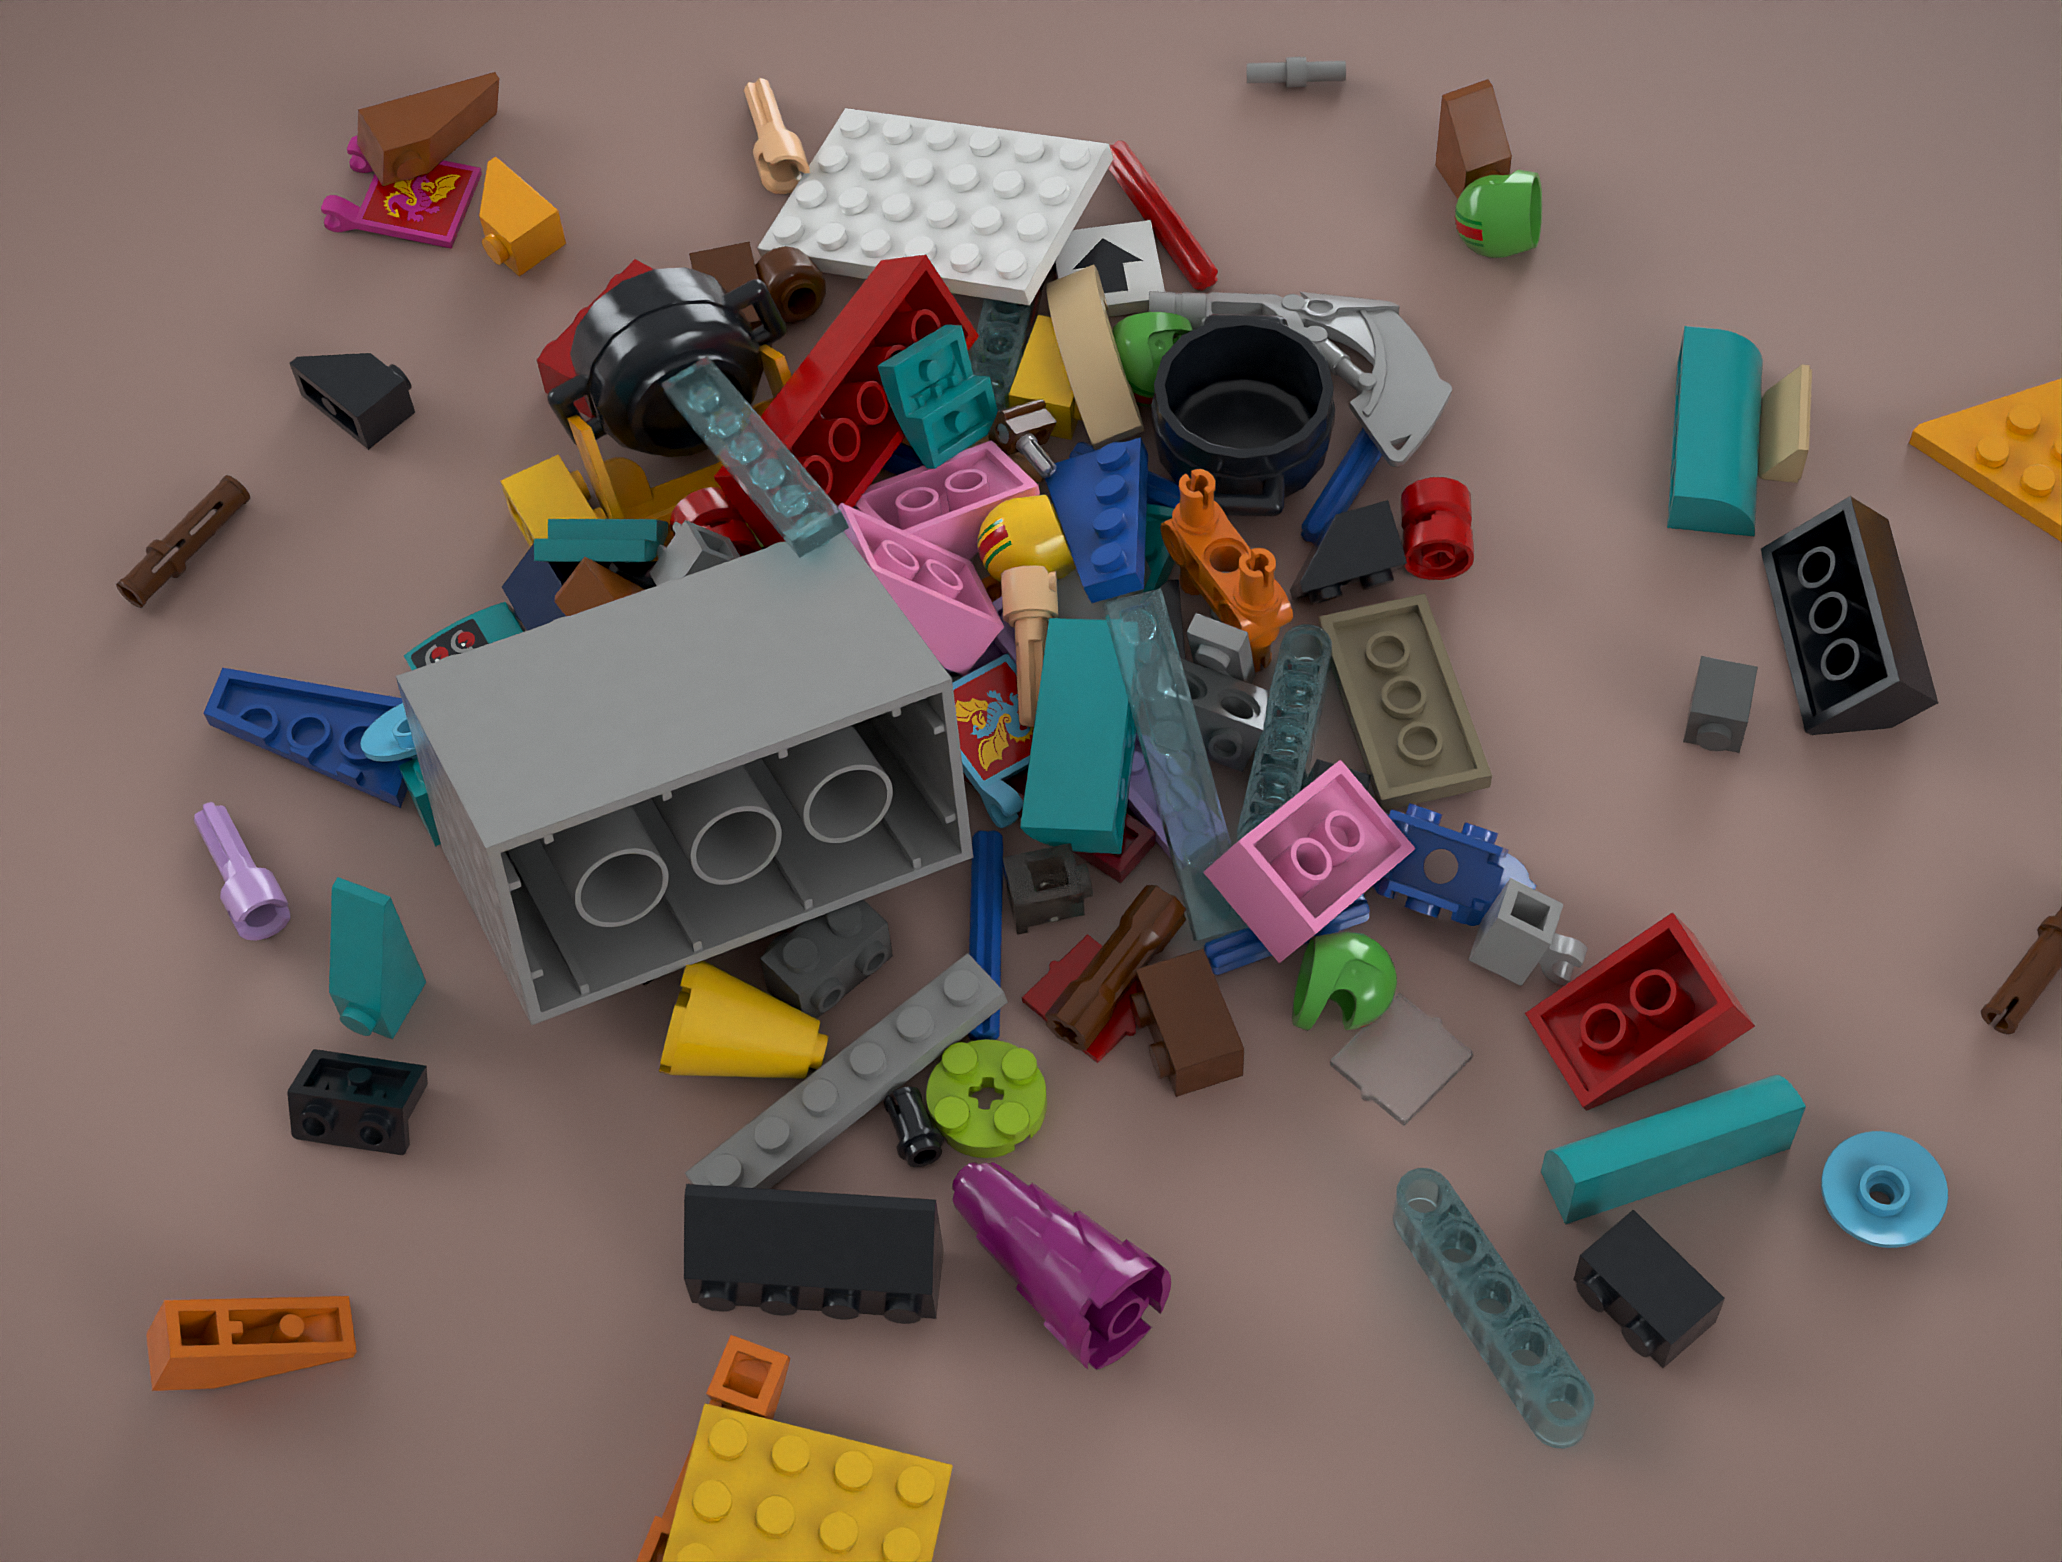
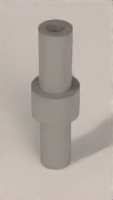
(1296, 72)

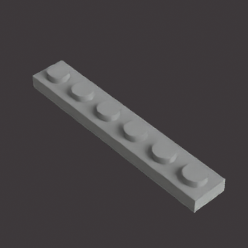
(854, 1080)

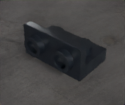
(355, 1101)

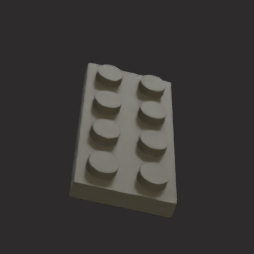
(1404, 703)

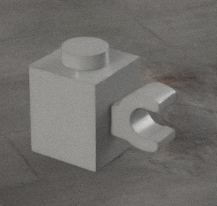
(690, 552)
(1521, 933)

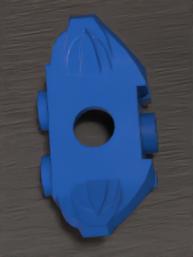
(1480, 873)

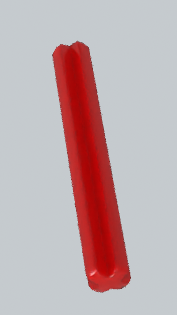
(1164, 219)

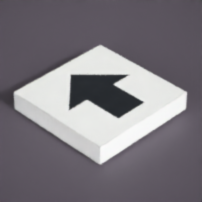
(1124, 261)

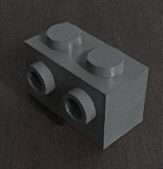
(826, 957)

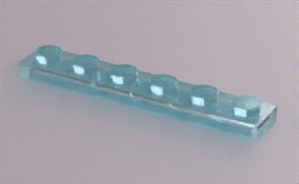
(755, 457)
(1173, 755)

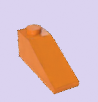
(245, 1339)

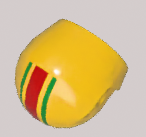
(1024, 534)

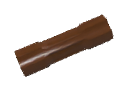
(1091, 999)

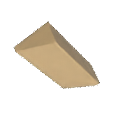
(1786, 427)

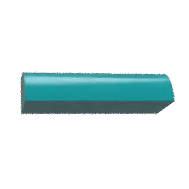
(1715, 433)
(1080, 742)
(1673, 1148)

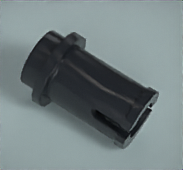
(918, 1140)

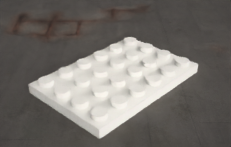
(970, 197)

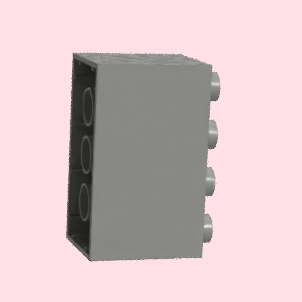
(689, 770)

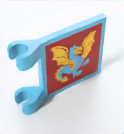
(991, 736)

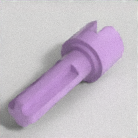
(248, 892)

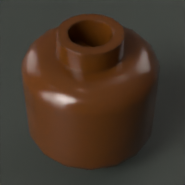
(792, 282)

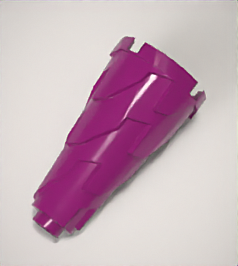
(1064, 1263)

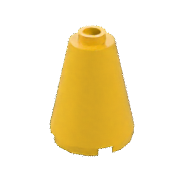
(737, 1031)

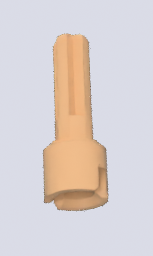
(777, 150)
(1027, 605)

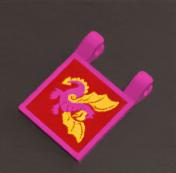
(417, 209)

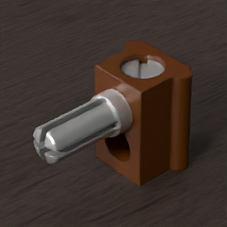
(1023, 431)

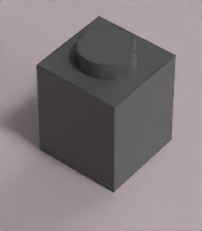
(1720, 704)

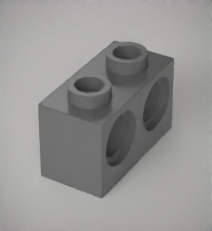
(1227, 713)

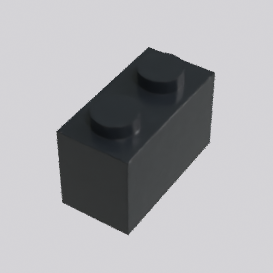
(1647, 1289)

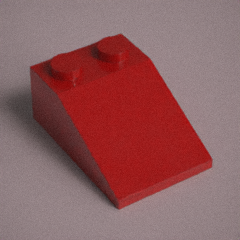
(1639, 1015)

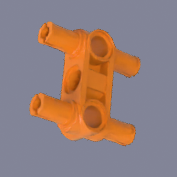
(1205, 546)

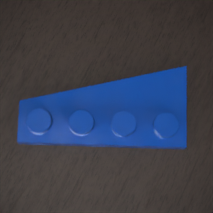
(1104, 516)
(309, 726)

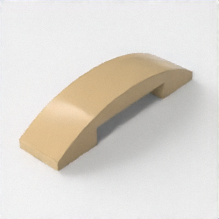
(1092, 357)

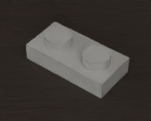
(1221, 648)

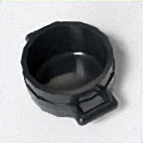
(652, 332)
(1247, 408)

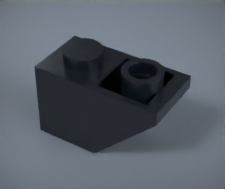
(1351, 549)

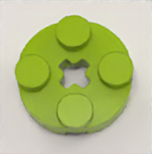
(980, 1065)

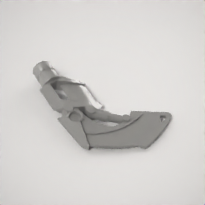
(1392, 403)

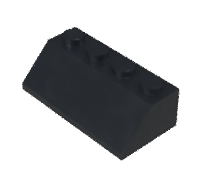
(1848, 622)
(812, 1252)

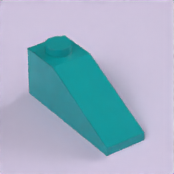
(371, 961)

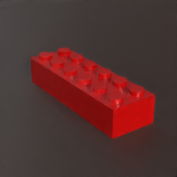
(835, 404)

